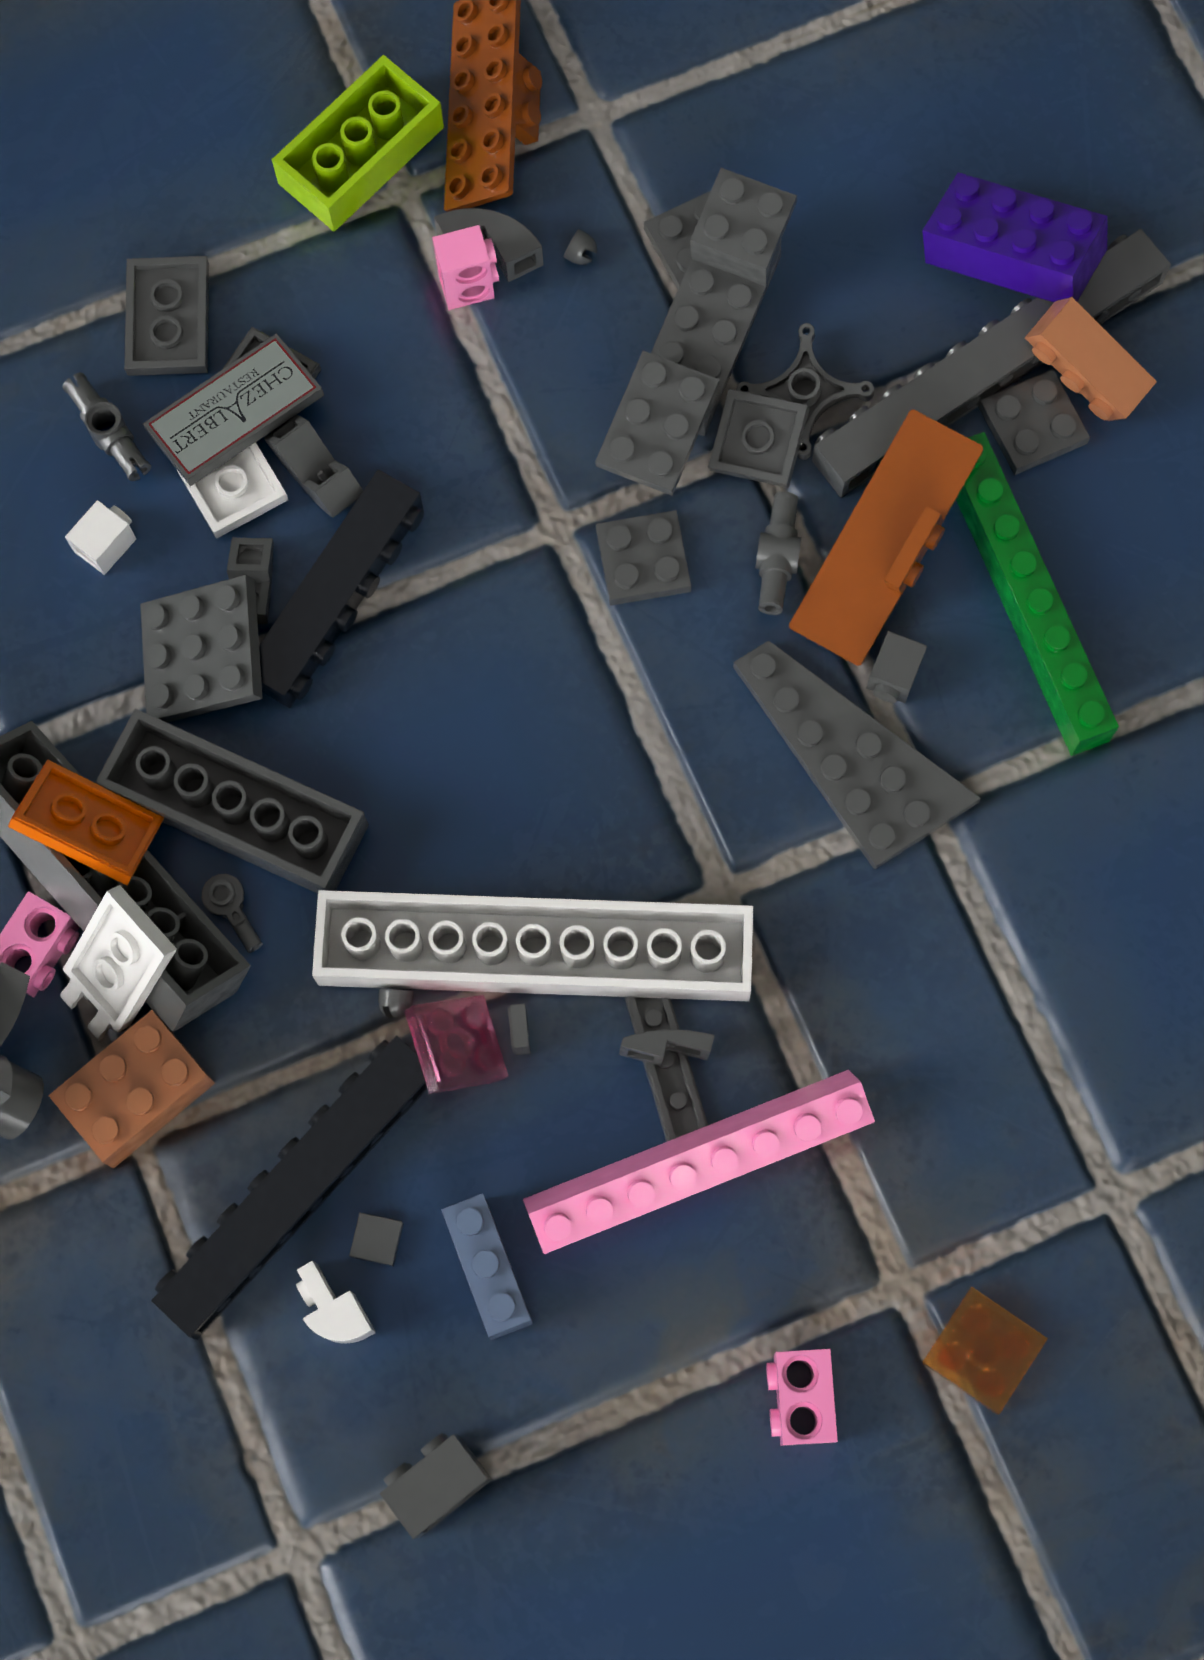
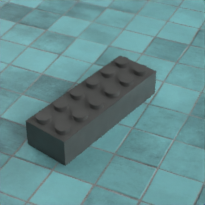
(234, 803)

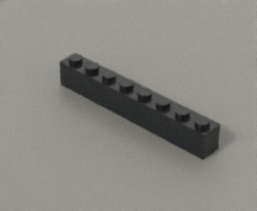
(293, 1189)

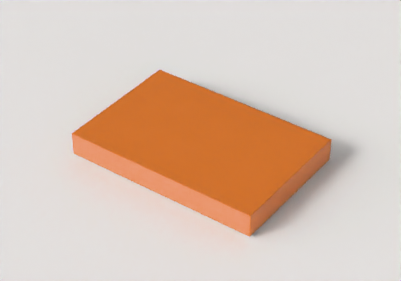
(86, 822)

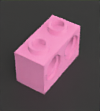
(465, 266)
(21, 939)
(816, 1397)

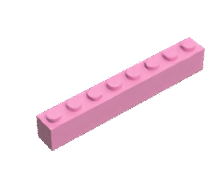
(698, 1160)

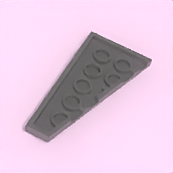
(865, 772)

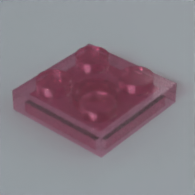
(456, 1043)

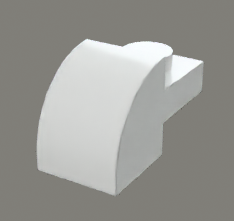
(336, 1318)

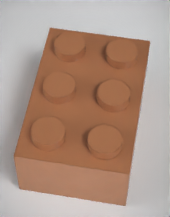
(131, 1089)

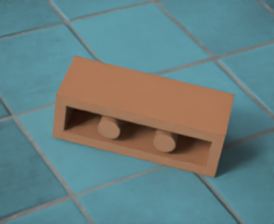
(1089, 360)

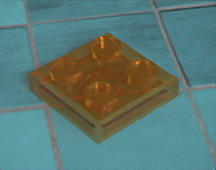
(984, 1350)

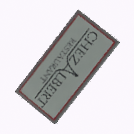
(233, 409)

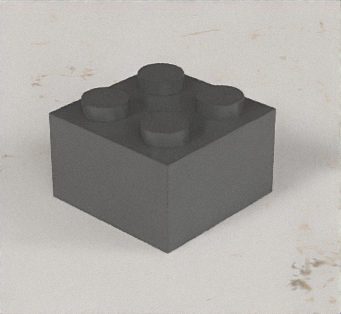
(434, 1485)

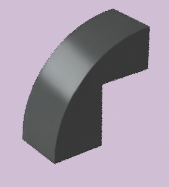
(514, 244)
(313, 467)

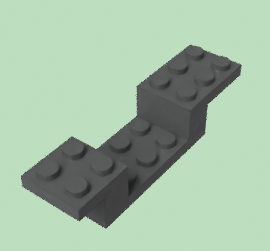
(703, 333)

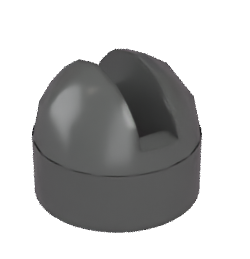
(577, 247)
(394, 1002)

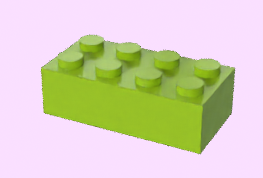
(358, 143)

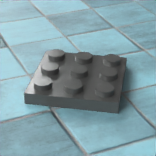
(201, 650)

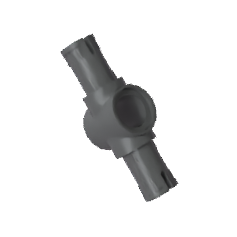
(115, 441)
(778, 553)

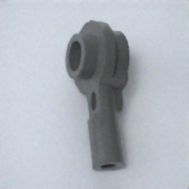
(225, 897)

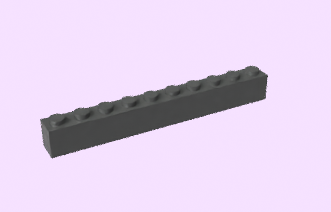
(982, 366)

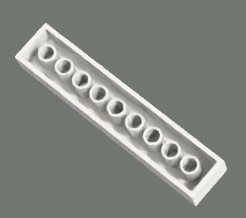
(533, 945)

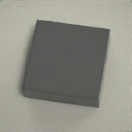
(519, 1029)
(376, 1239)

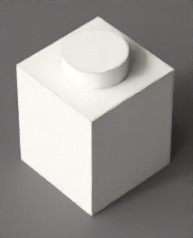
(101, 536)

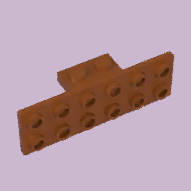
(490, 102)
(886, 537)

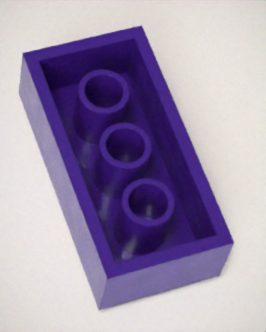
(1015, 239)

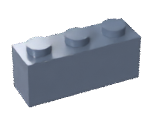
(487, 1266)

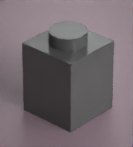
(896, 668)

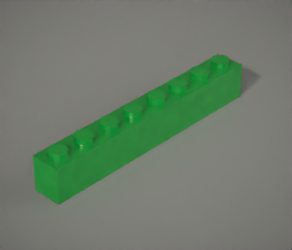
(1034, 606)

